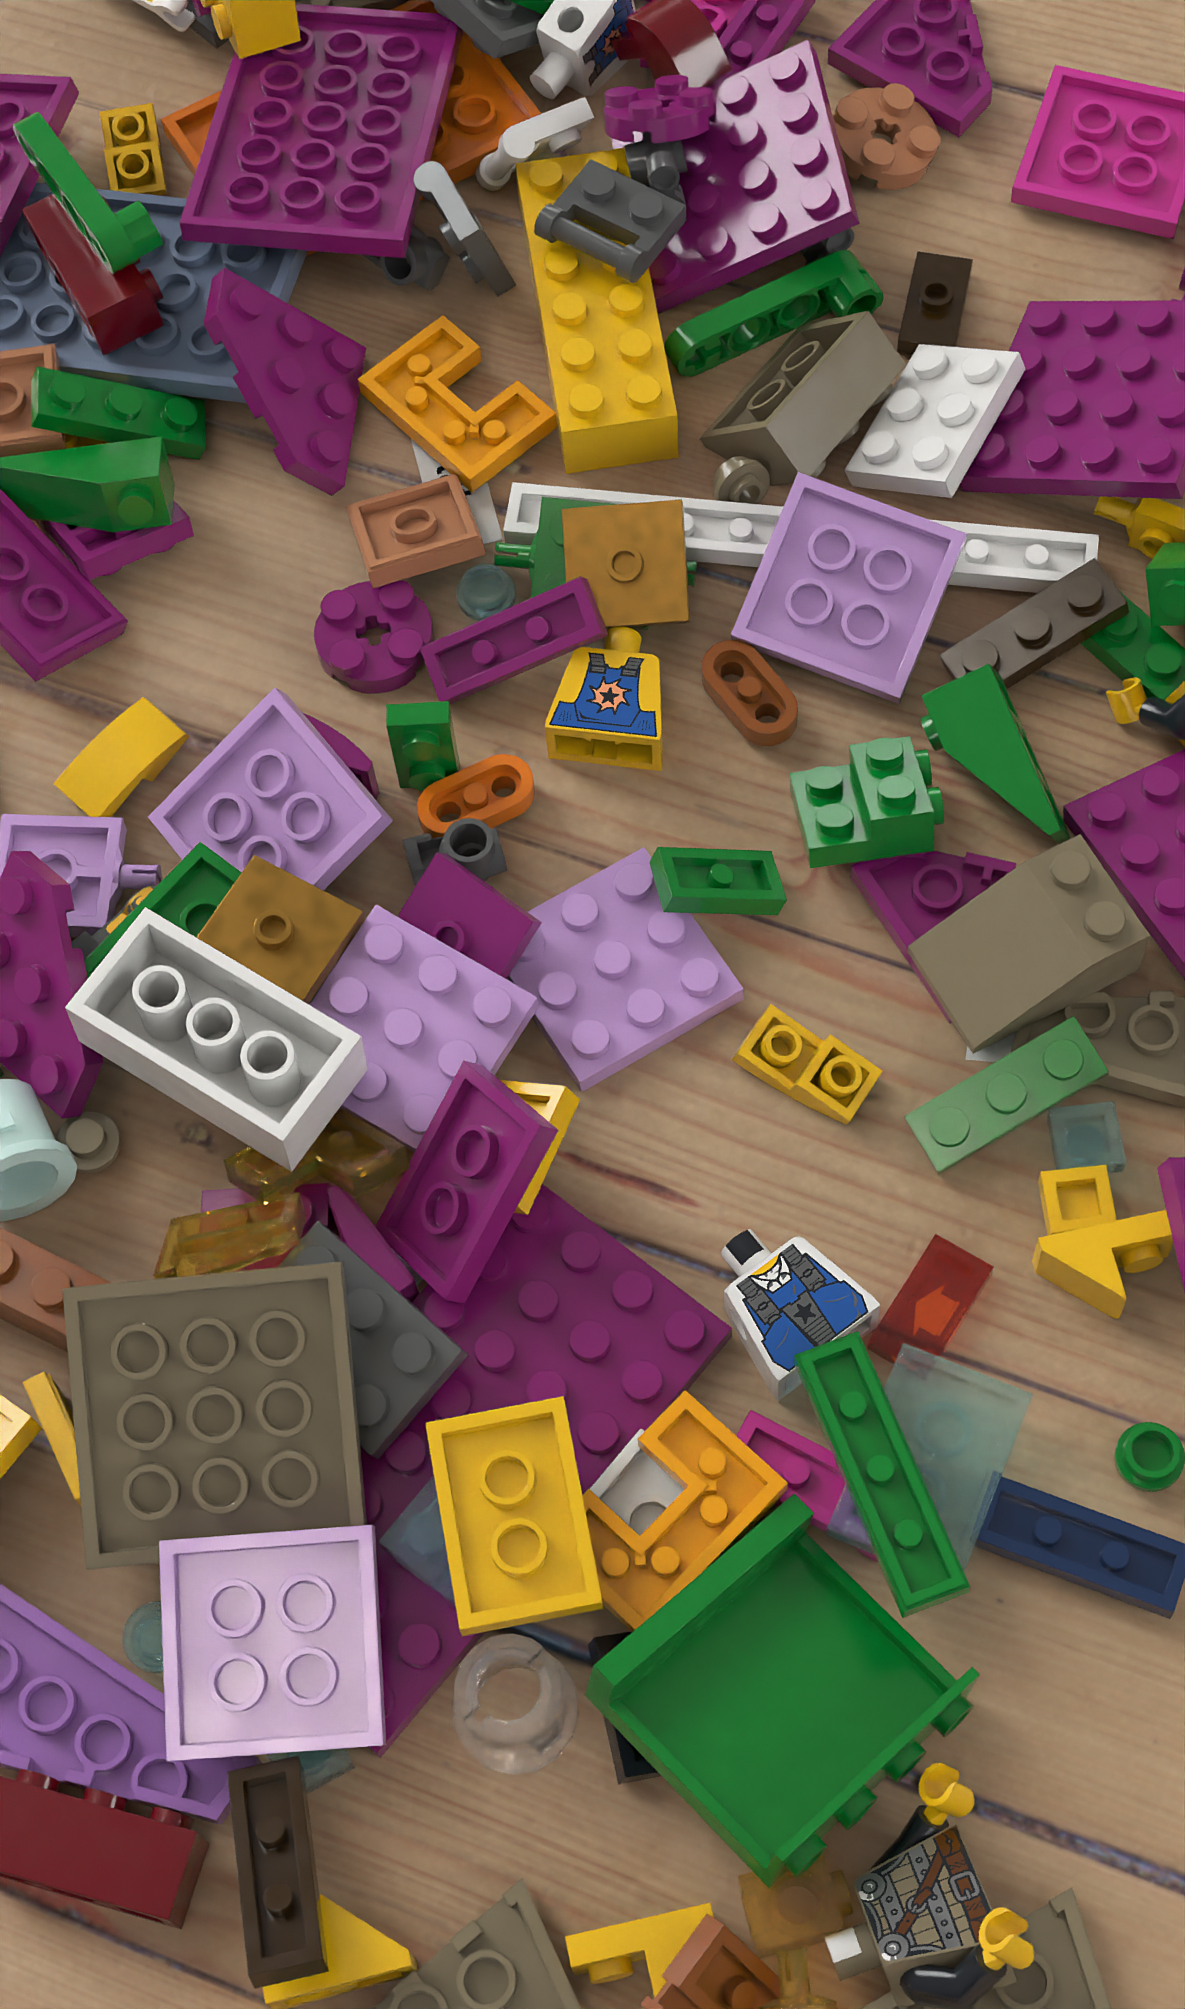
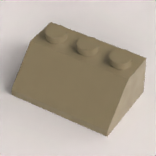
(808, 397)

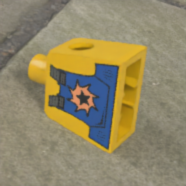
(609, 706)

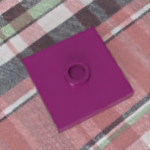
(469, 915)

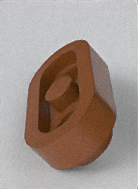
(753, 696)

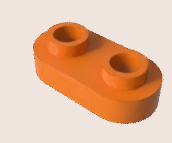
(472, 794)

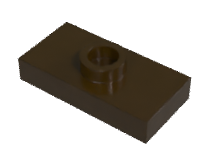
(934, 301)

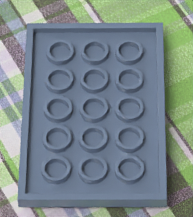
(167, 360)

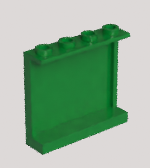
(777, 1695)

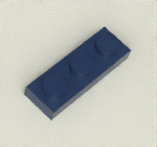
(1084, 1547)

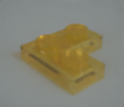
(344, 1153)

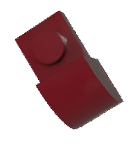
(673, 41)

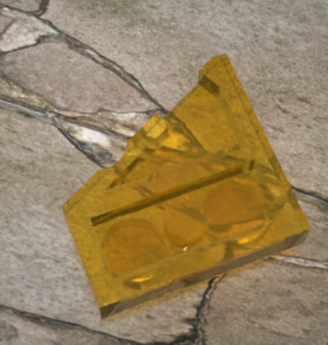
(230, 1237)

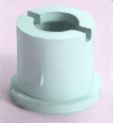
(32, 1163)

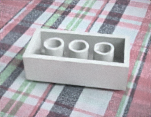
(218, 1038)

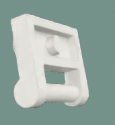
(534, 140)

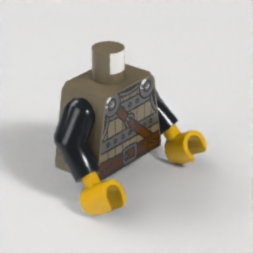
(931, 1913)

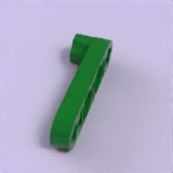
(114, 237)
(824, 286)

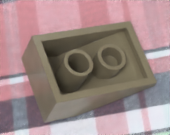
(1031, 945)

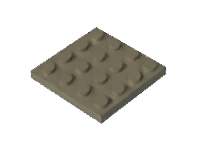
(212, 1408)

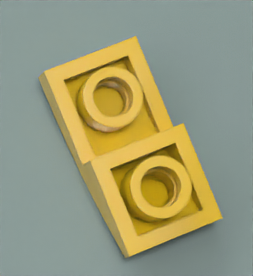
(133, 150)
(119, 757)
(806, 1068)

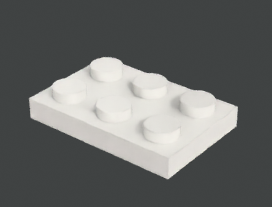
(935, 420)

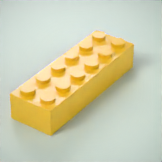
(596, 336)

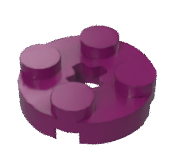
(667, 111)
(360, 608)

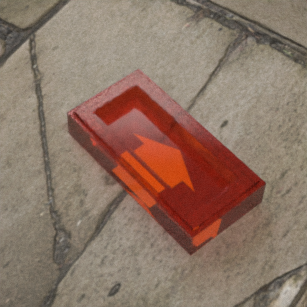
(931, 1301)

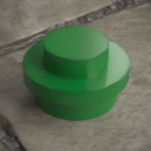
(1149, 1457)

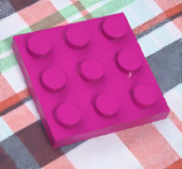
(1106, 153)

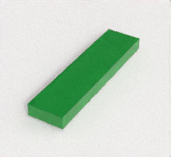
(881, 1475)

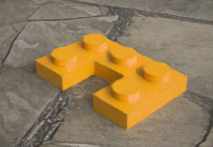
(415, 396)
(721, 1501)

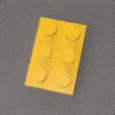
(513, 1516)

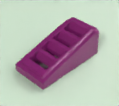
(368, 1243)

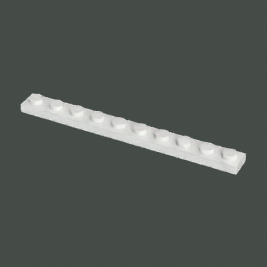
(741, 532)

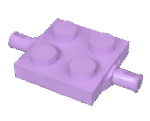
(83, 853)

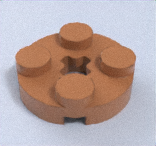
(896, 116)

